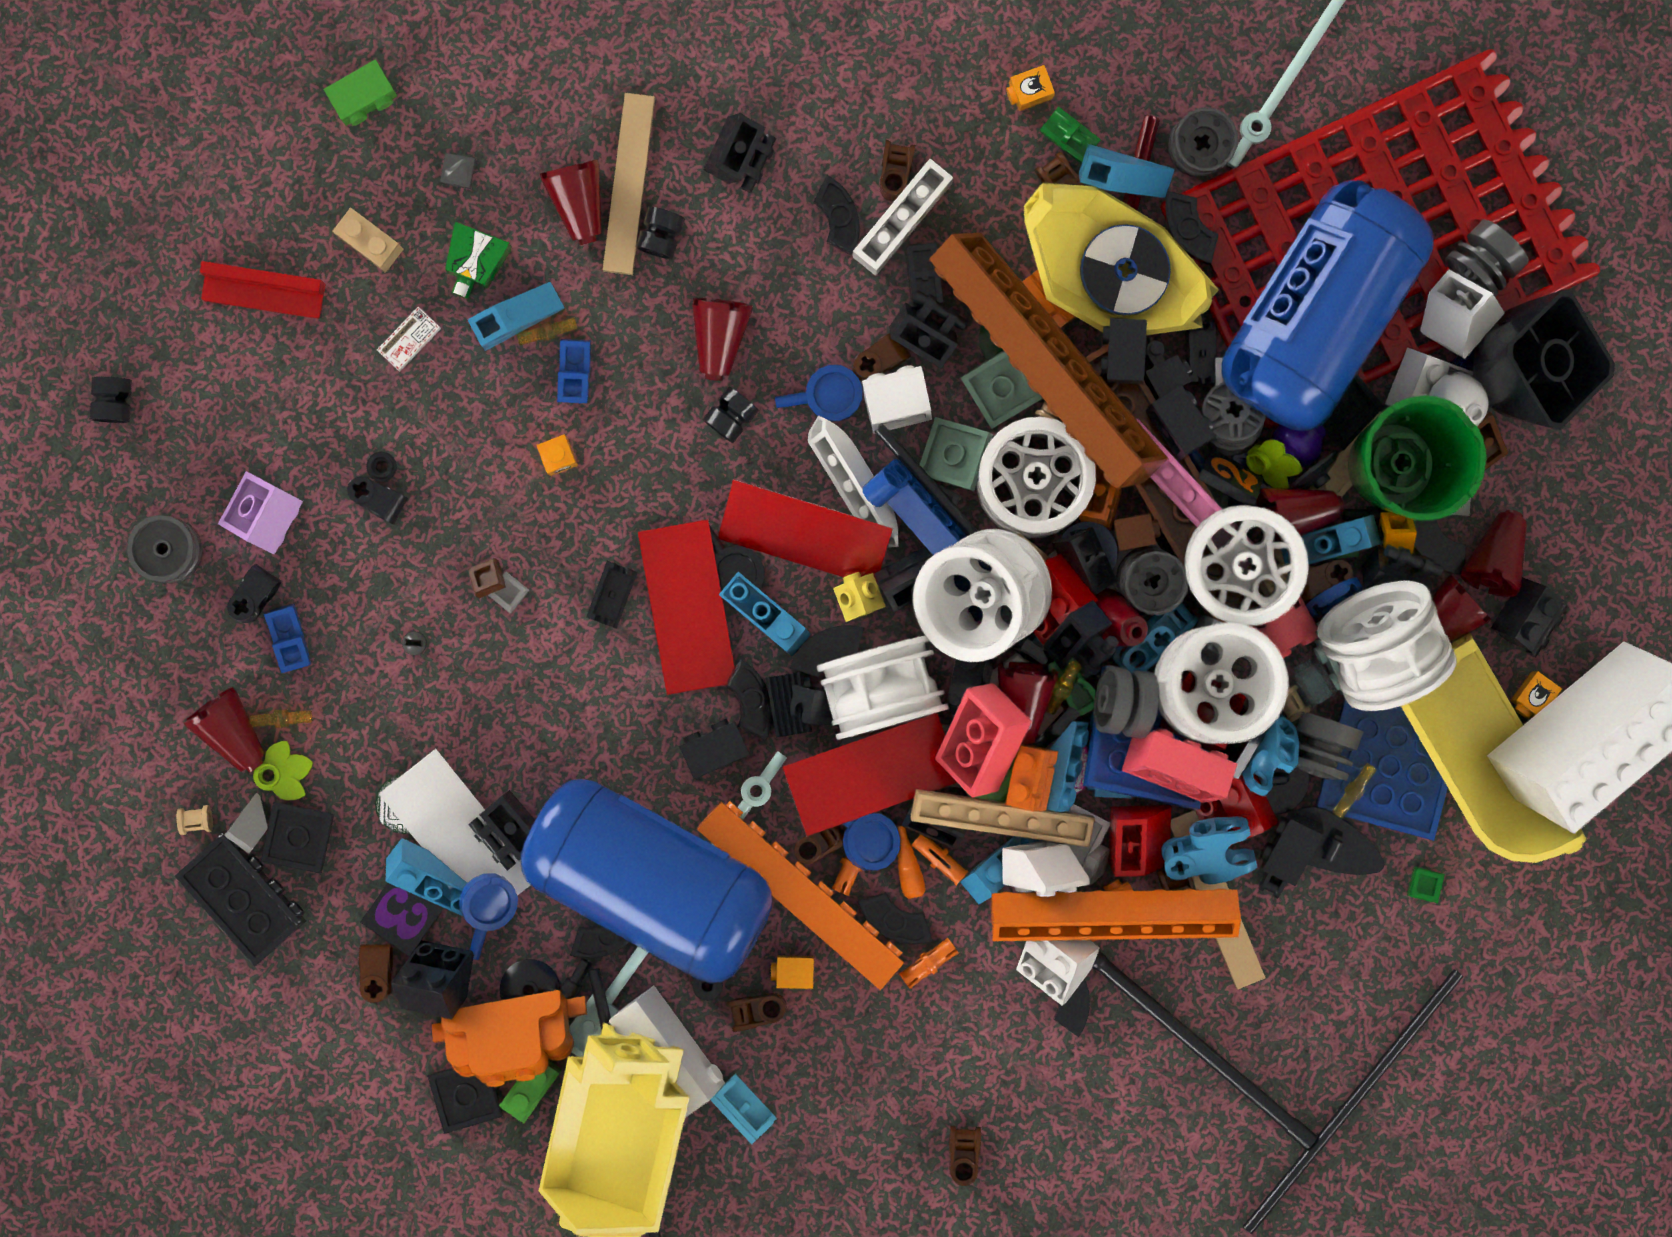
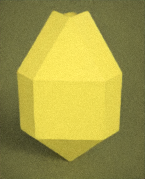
(1063, 223)

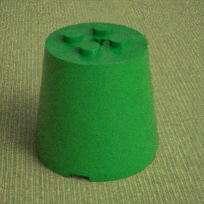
(1438, 457)

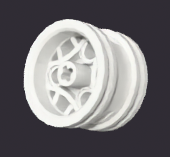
(1022, 487)
(1258, 554)

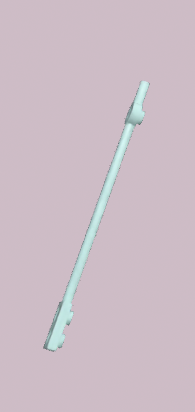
(1248, 135)
(589, 1024)

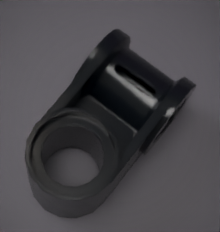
(380, 501)
(255, 592)

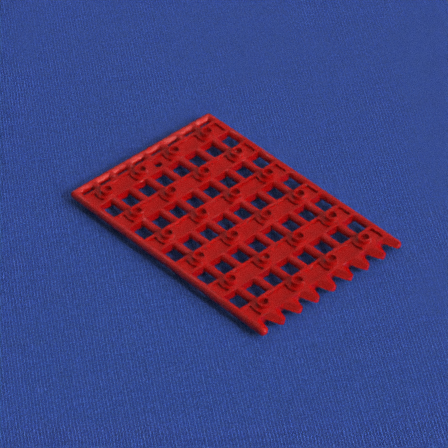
(1501, 147)

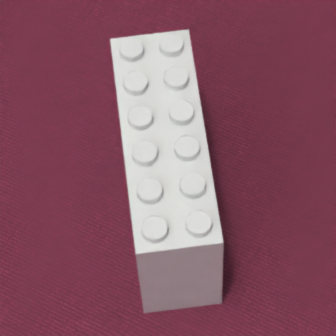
(1591, 739)

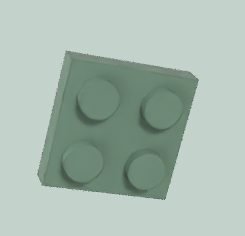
(999, 389)
(954, 453)

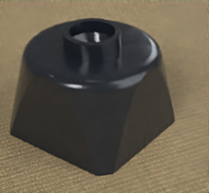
(1542, 361)

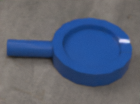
(830, 393)
(871, 842)
(487, 905)

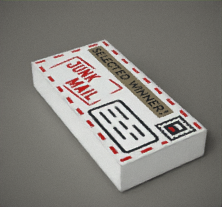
(408, 339)

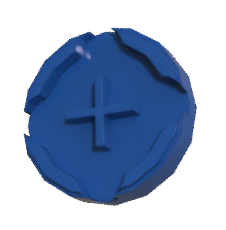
(1331, 597)

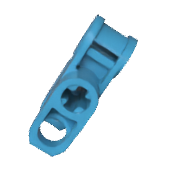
(1161, 632)
(1277, 747)
(1207, 851)

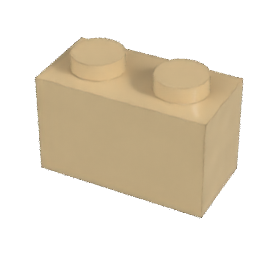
(367, 240)

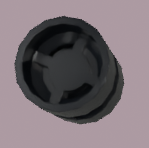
(664, 223)
(110, 399)
(730, 414)

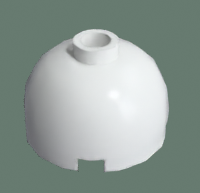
(1465, 393)

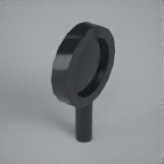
(734, 560)

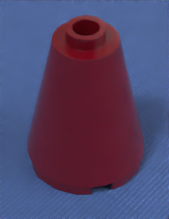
(577, 198)
(719, 334)
(1302, 508)
(1499, 556)
(1457, 610)
(1127, 624)
(1029, 690)
(228, 730)

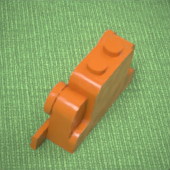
(510, 1036)

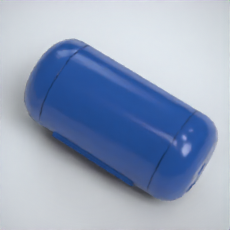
(1327, 305)
(646, 880)

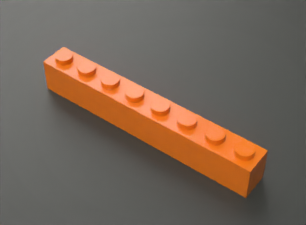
(802, 896)
(1116, 915)

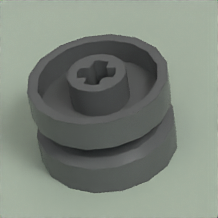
(148, 556)
(1126, 702)

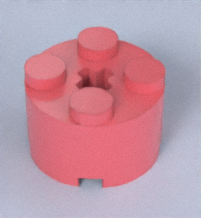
(1291, 628)

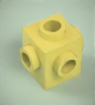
(858, 596)

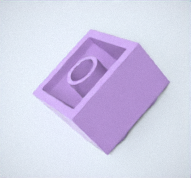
(260, 513)

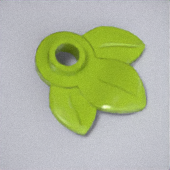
(1273, 463)
(287, 772)

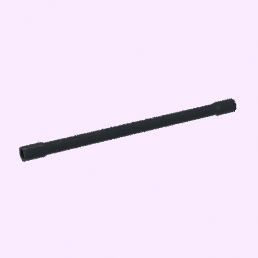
(1291, 1125)

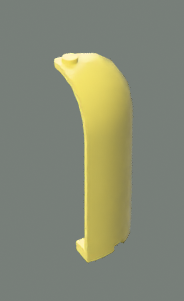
(1459, 729)

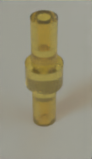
(547, 331)
(1063, 687)
(281, 718)
(1354, 790)

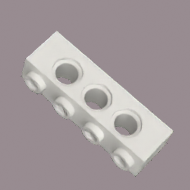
(902, 217)

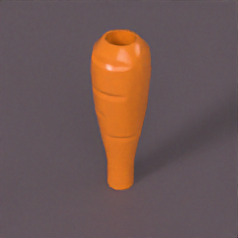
(910, 874)

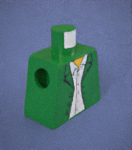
(474, 258)

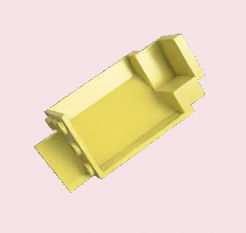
(615, 1136)

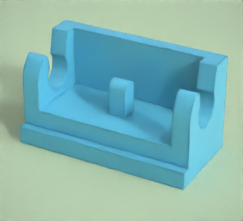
(743, 1108)

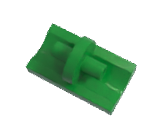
(1069, 134)

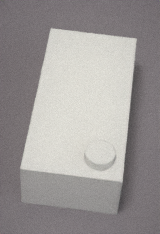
(653, 1018)

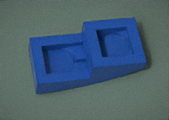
(574, 371)
(287, 638)

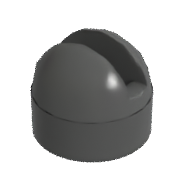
(412, 649)

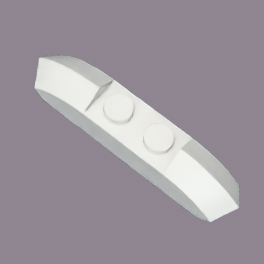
(849, 473)

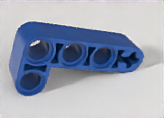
(914, 506)

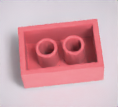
(983, 740)
(1180, 766)

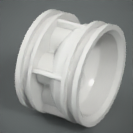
(1016, 580)
(1387, 645)
(881, 687)
(1264, 687)

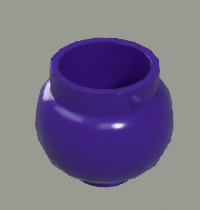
(1302, 445)

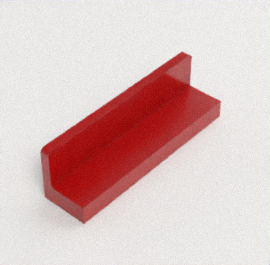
(262, 290)

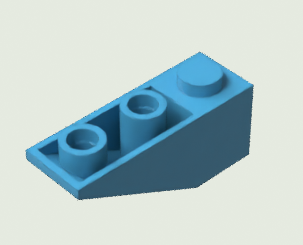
(1124, 173)
(515, 315)
(1339, 540)
(765, 614)
(1067, 766)
(424, 875)
(988, 875)

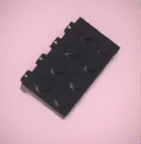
(241, 898)

